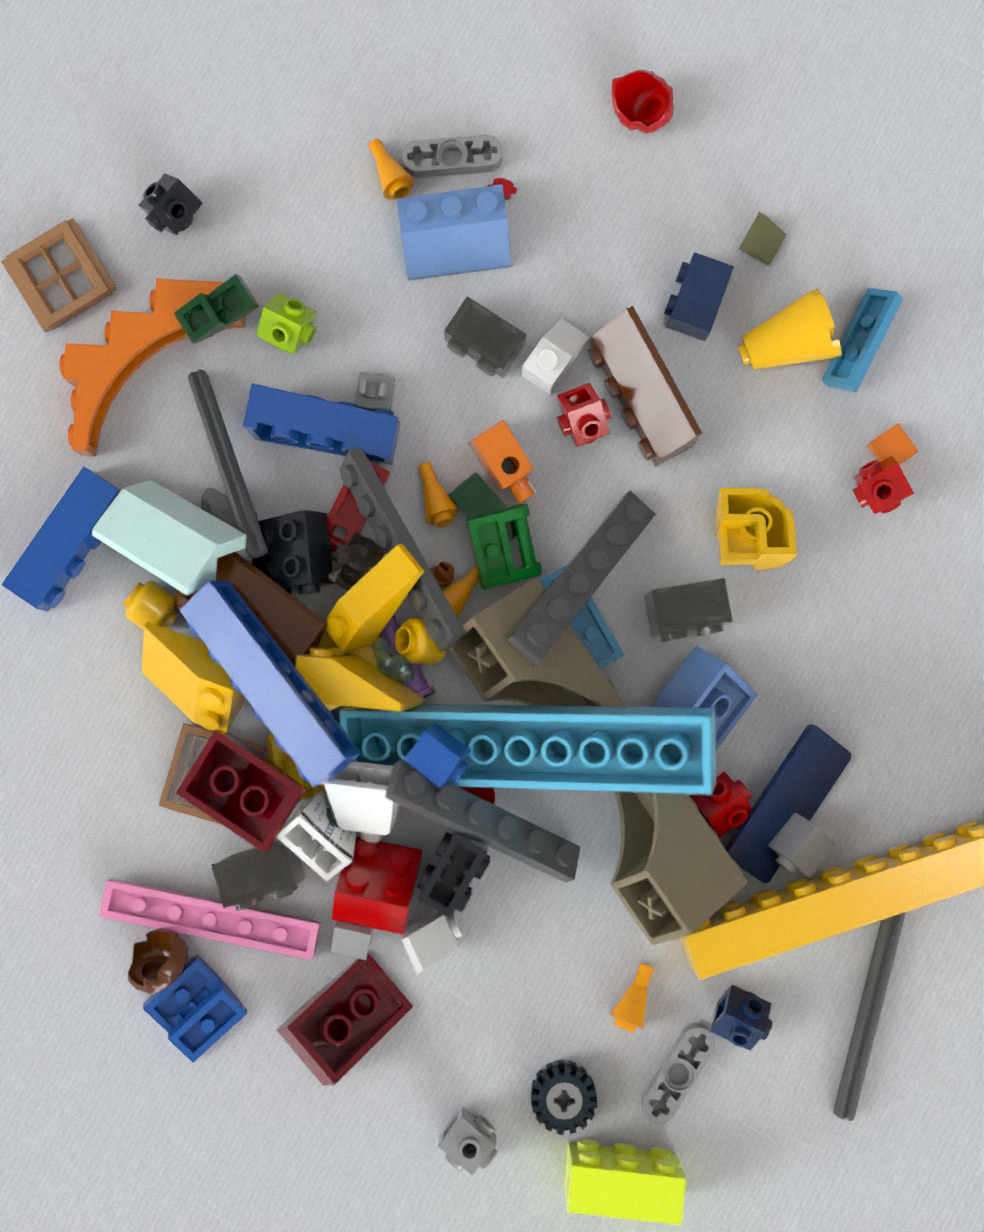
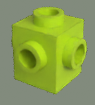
(287, 323)

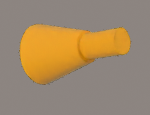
(393, 177)
(437, 504)
(460, 591)
(632, 1006)

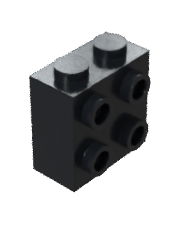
(297, 551)
(447, 883)

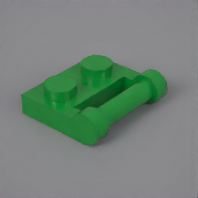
(493, 550)

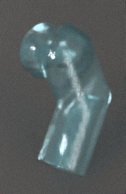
(392, 664)

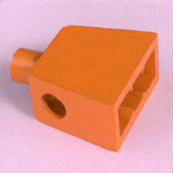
(492, 449)

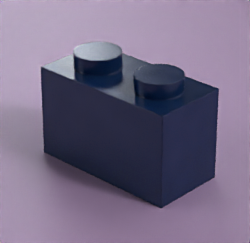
(699, 297)

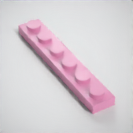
(209, 919)

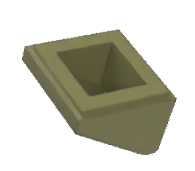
(763, 239)

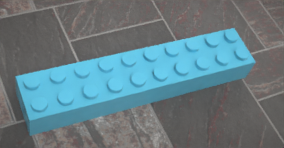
(554, 744)

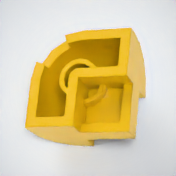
(754, 529)

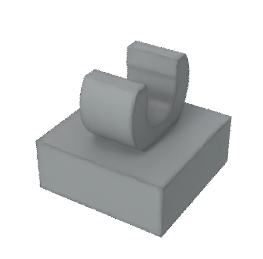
(374, 391)

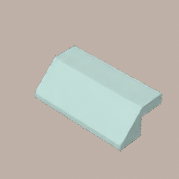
(167, 535)

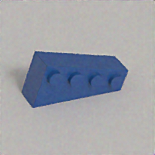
(320, 424)

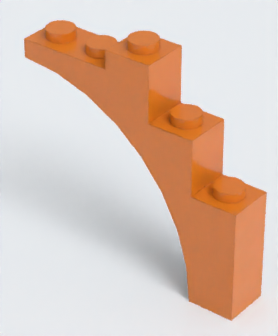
(131, 339)

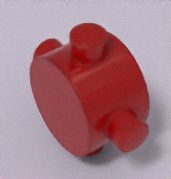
(508, 188)

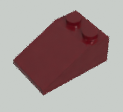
(241, 789)
(345, 1020)

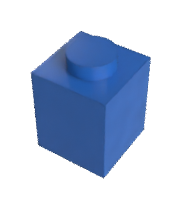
(439, 756)

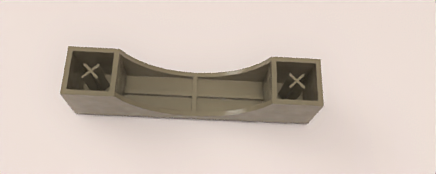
(670, 859)

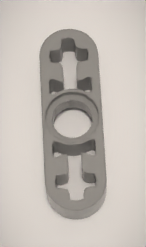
(478, 165)
(656, 1091)

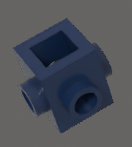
(742, 1018)

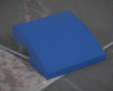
(195, 1009)

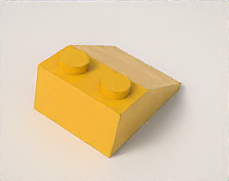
(190, 678)
(353, 681)

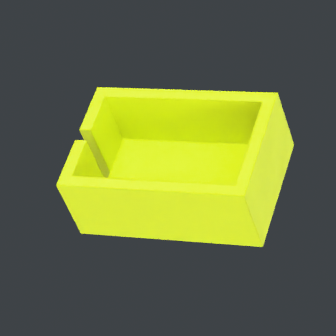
(624, 1182)

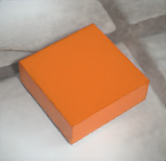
(893, 443)

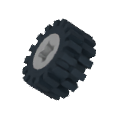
(563, 1082)

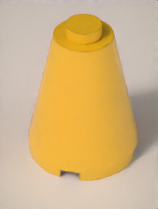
(792, 335)

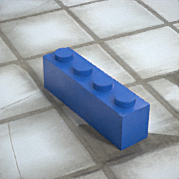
(61, 542)

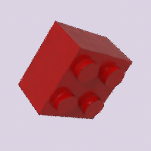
(377, 886)

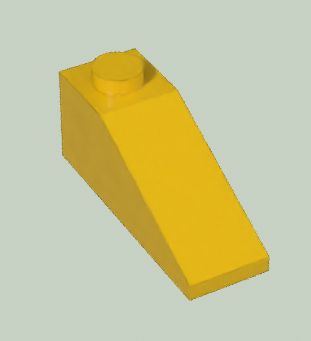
(373, 600)

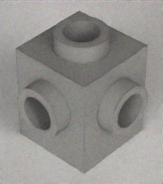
(468, 1141)

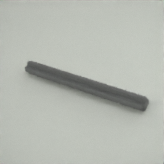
(227, 463)
(868, 1017)

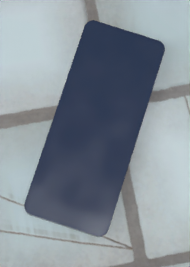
(795, 788)

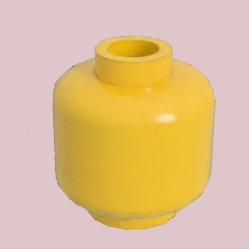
(150, 604)
(415, 644)

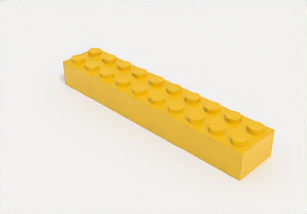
(838, 901)

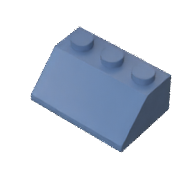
(454, 232)
(708, 683)

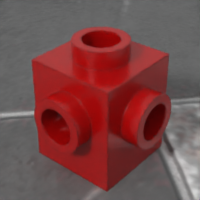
(583, 415)
(892, 482)
(725, 806)

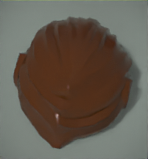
(157, 961)

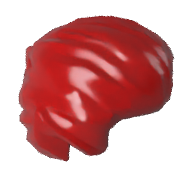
(642, 101)

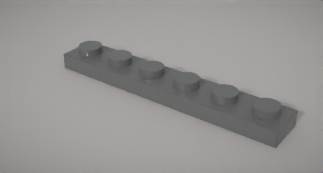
(391, 531)
(580, 578)
(483, 822)

